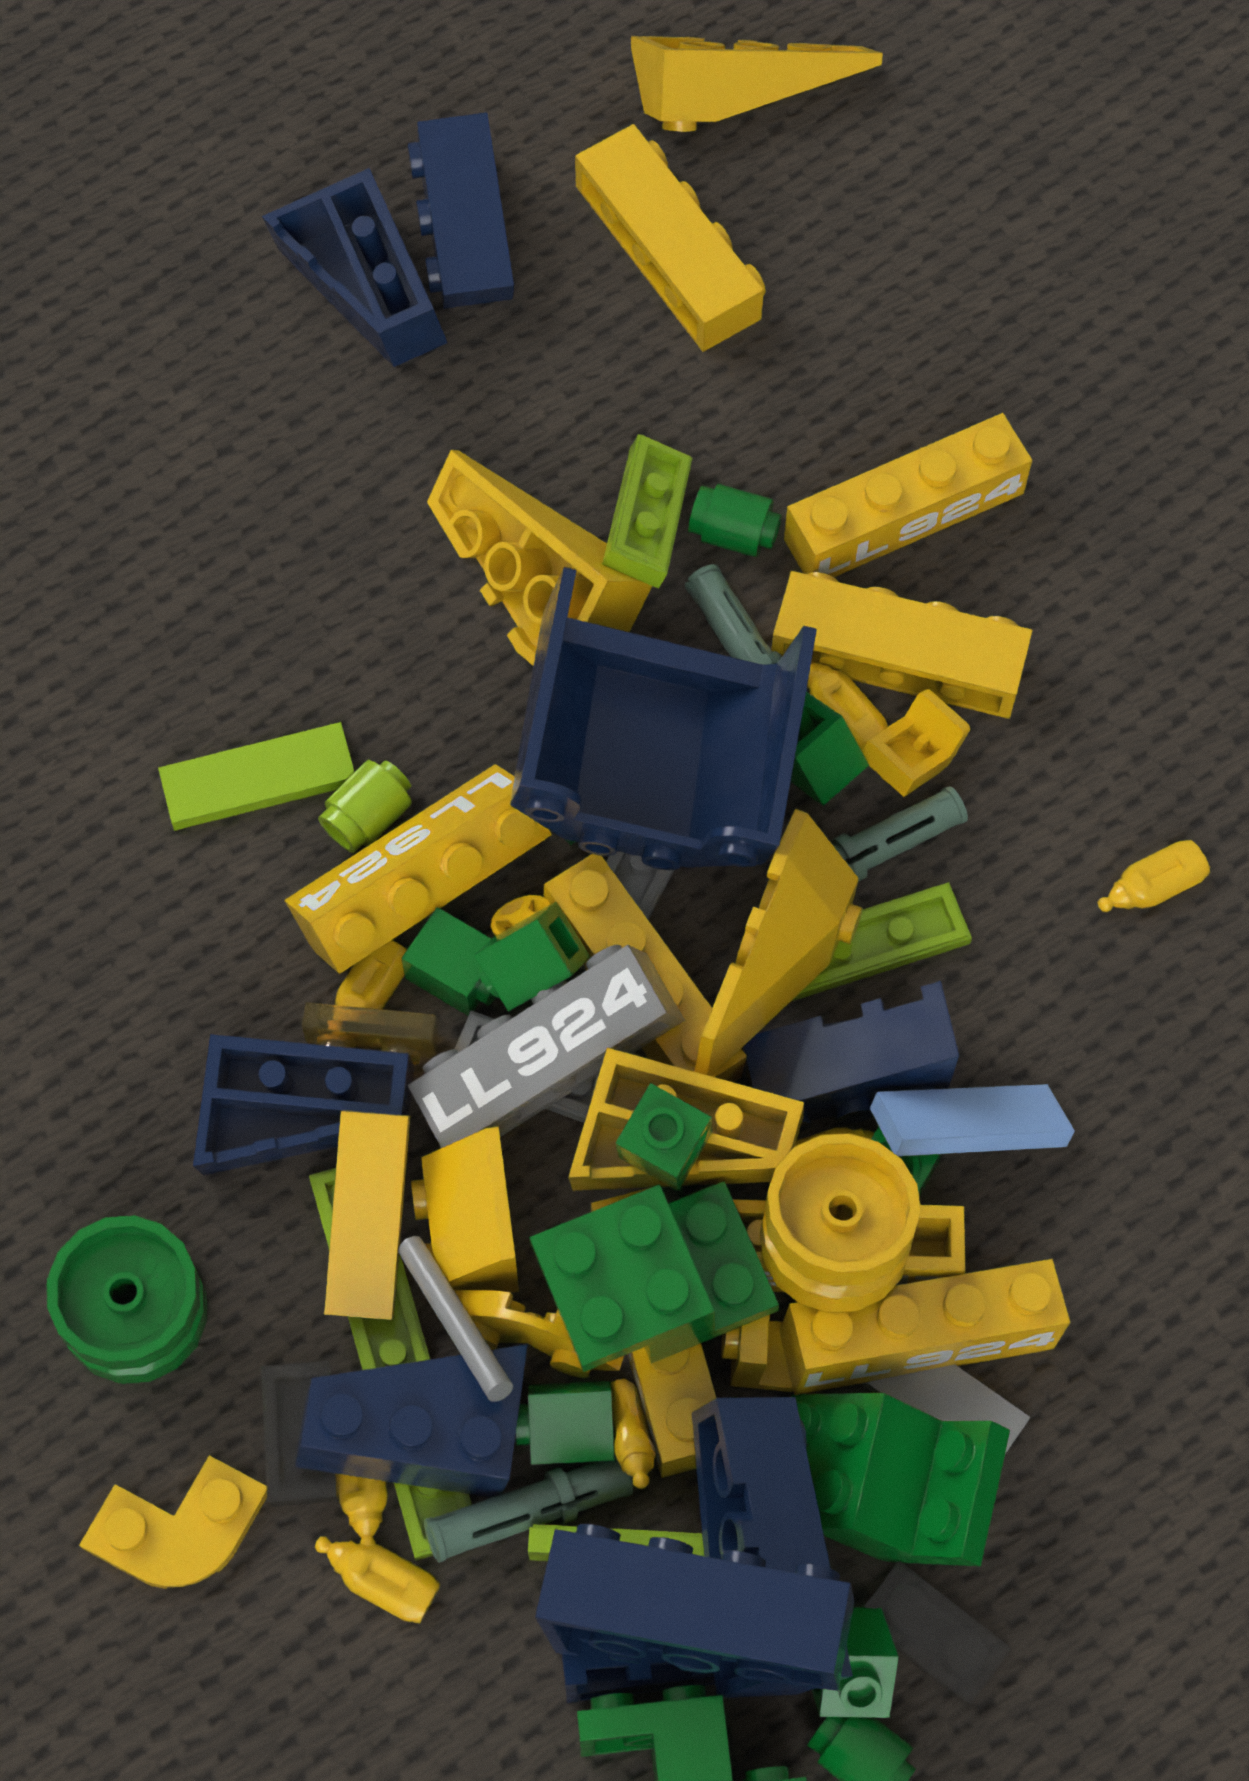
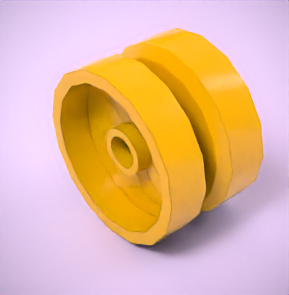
(839, 1222)

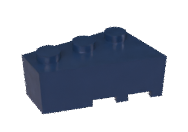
(360, 265)
(288, 1097)

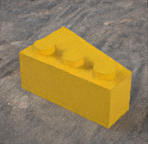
(748, 1125)

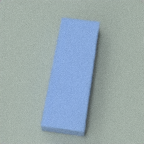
(971, 1119)

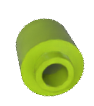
(366, 805)

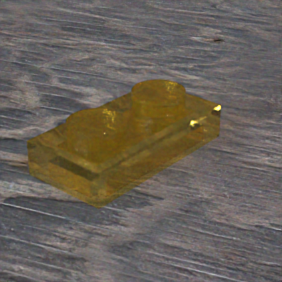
(371, 1029)

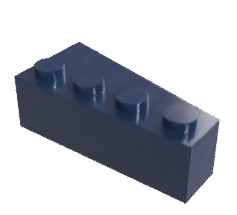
(757, 1500)
(694, 1608)

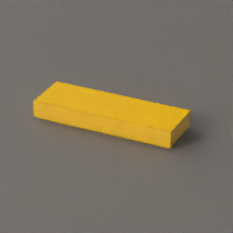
(367, 1215)

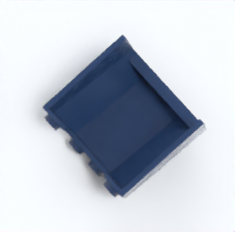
(658, 743)

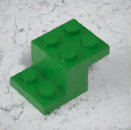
(653, 1275)
(901, 1478)
(682, 1731)

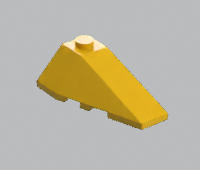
(704, 82)
(524, 551)
(784, 940)

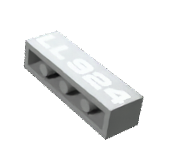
(546, 1049)

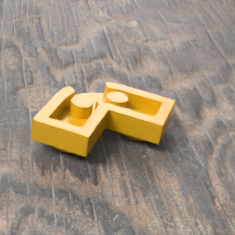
(506, 1322)
(180, 1547)

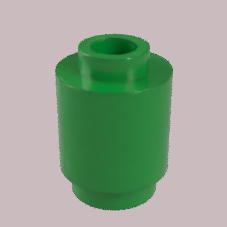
(734, 519)
(861, 1750)

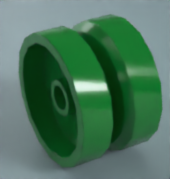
(104, 1268)

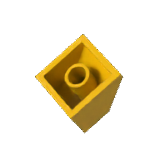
(468, 1213)

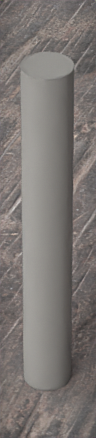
(455, 1319)

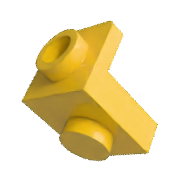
(917, 744)
(757, 1356)

